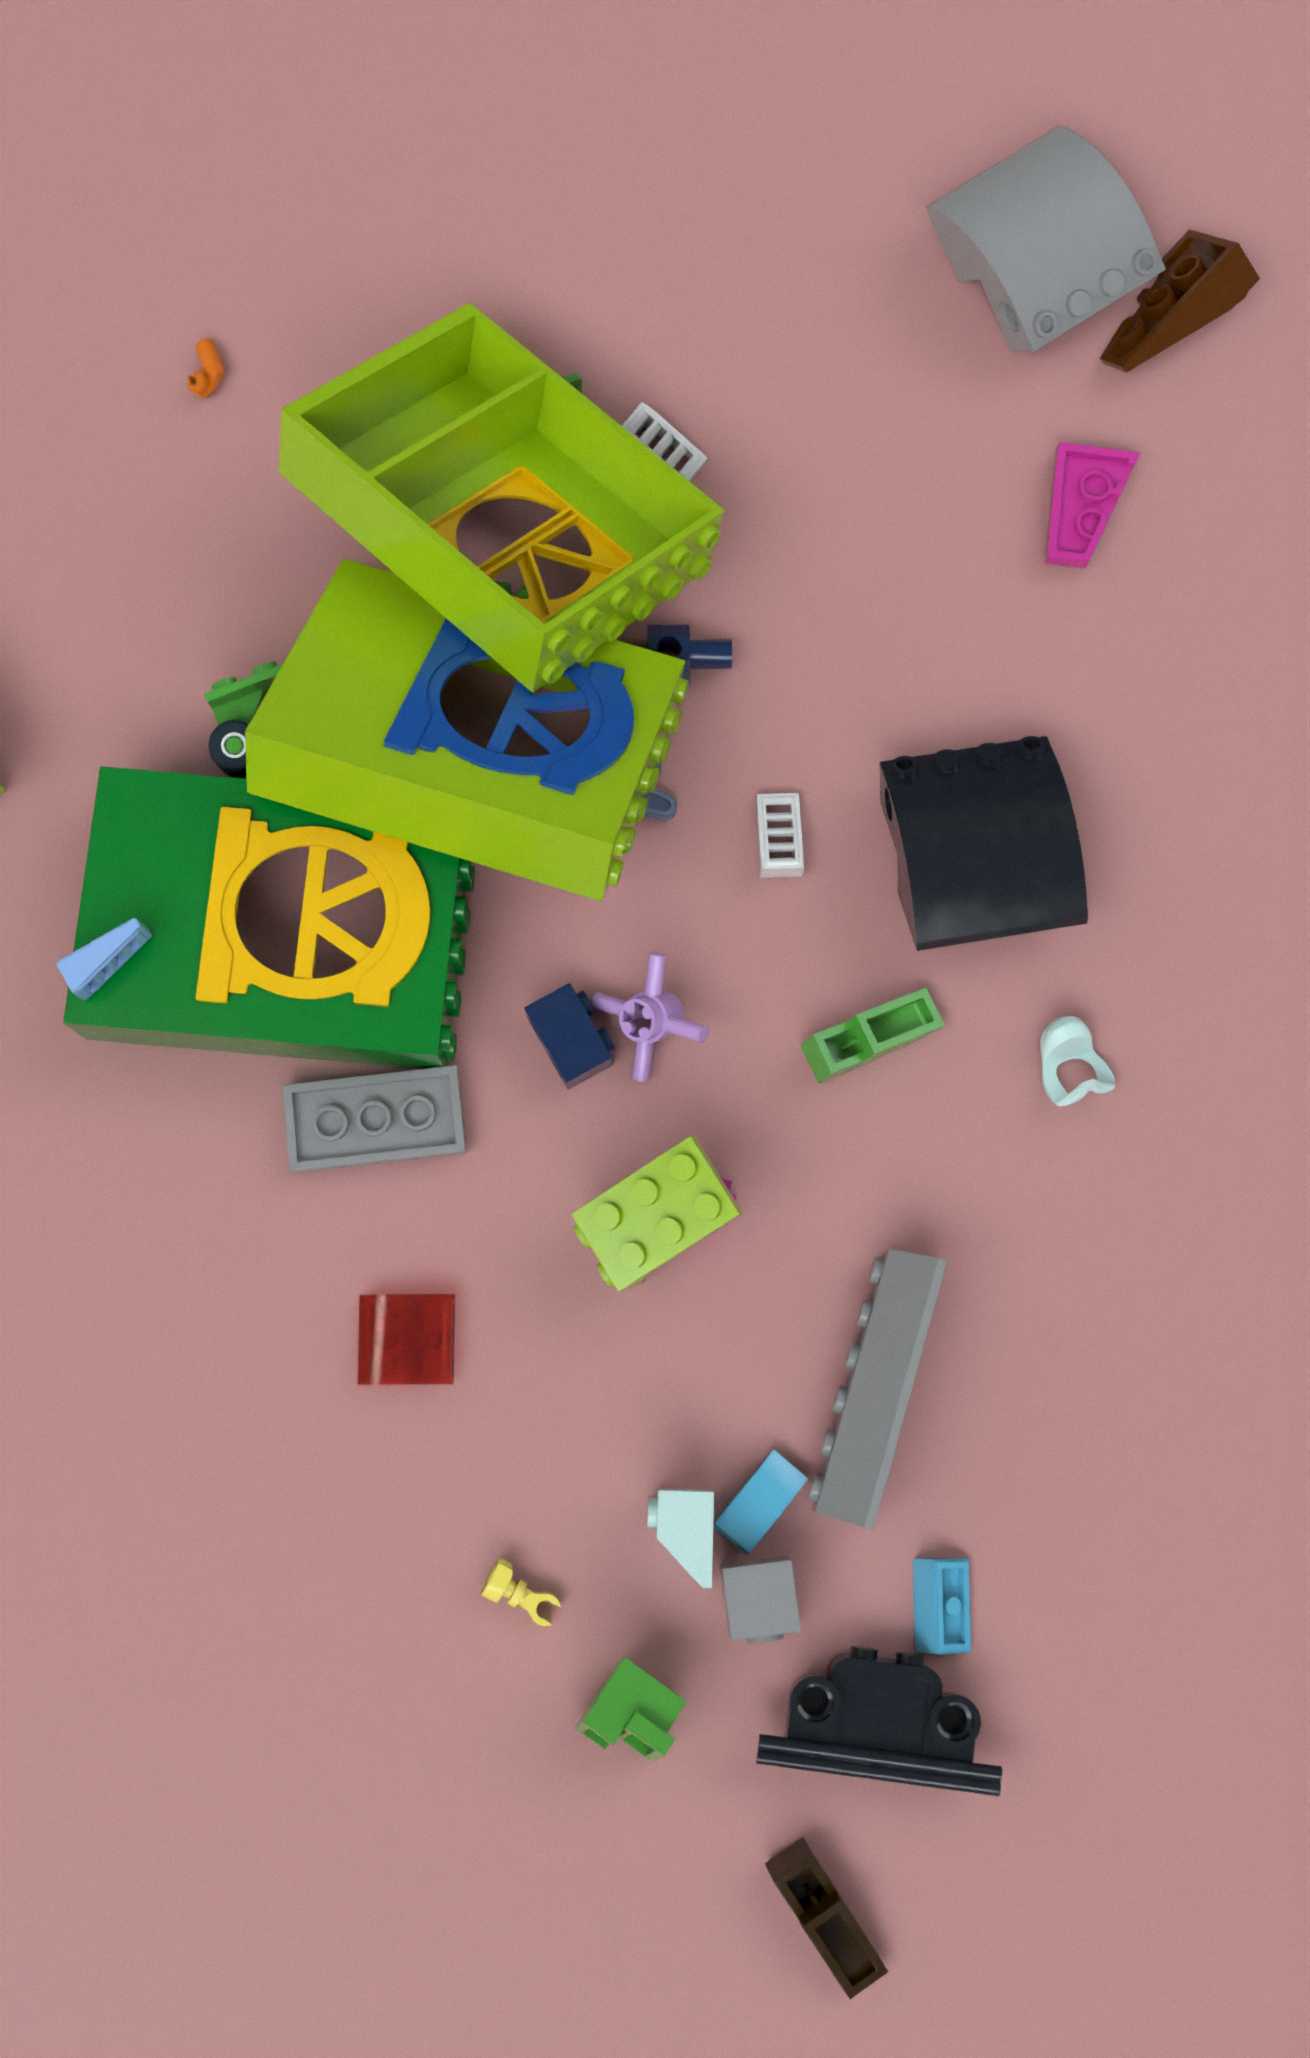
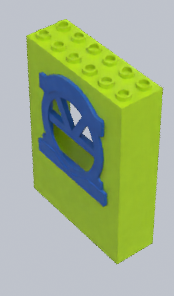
(364, 740)

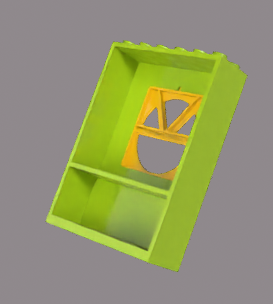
(477, 419)

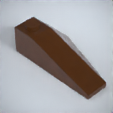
(1200, 283)

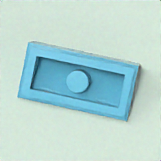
(941, 1605)

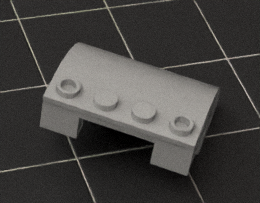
(1047, 237)

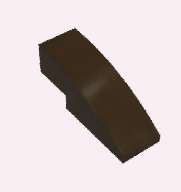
(826, 1918)

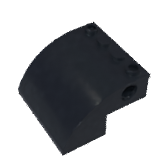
(984, 842)

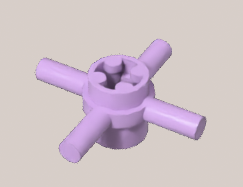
(650, 1016)

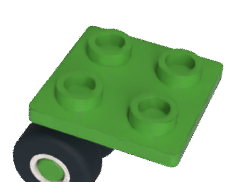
(234, 707)

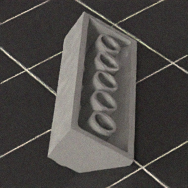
(878, 1387)

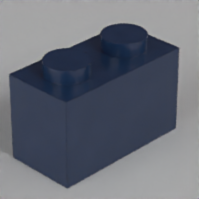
(570, 1036)

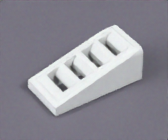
(657, 426)
(779, 866)

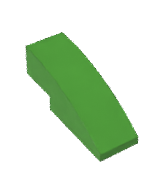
(871, 1035)

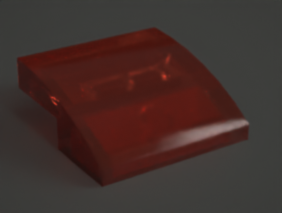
(406, 1339)

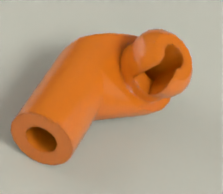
(212, 370)

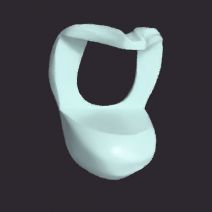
(1067, 1040)

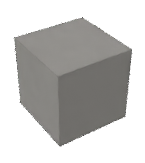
(760, 1599)

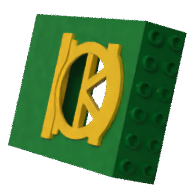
(176, 861)

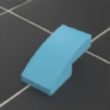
(760, 1502)

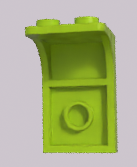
(655, 1214)

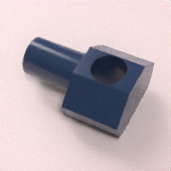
(695, 652)

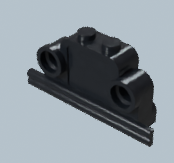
(881, 1724)

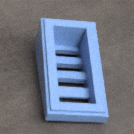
(98, 960)

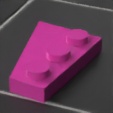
(1082, 499)

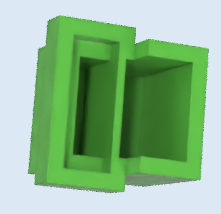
(634, 1710)

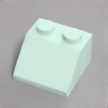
(686, 1528)

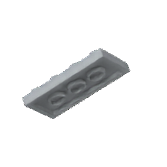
(374, 1119)

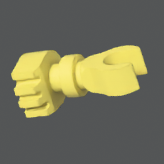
(500, 1584)

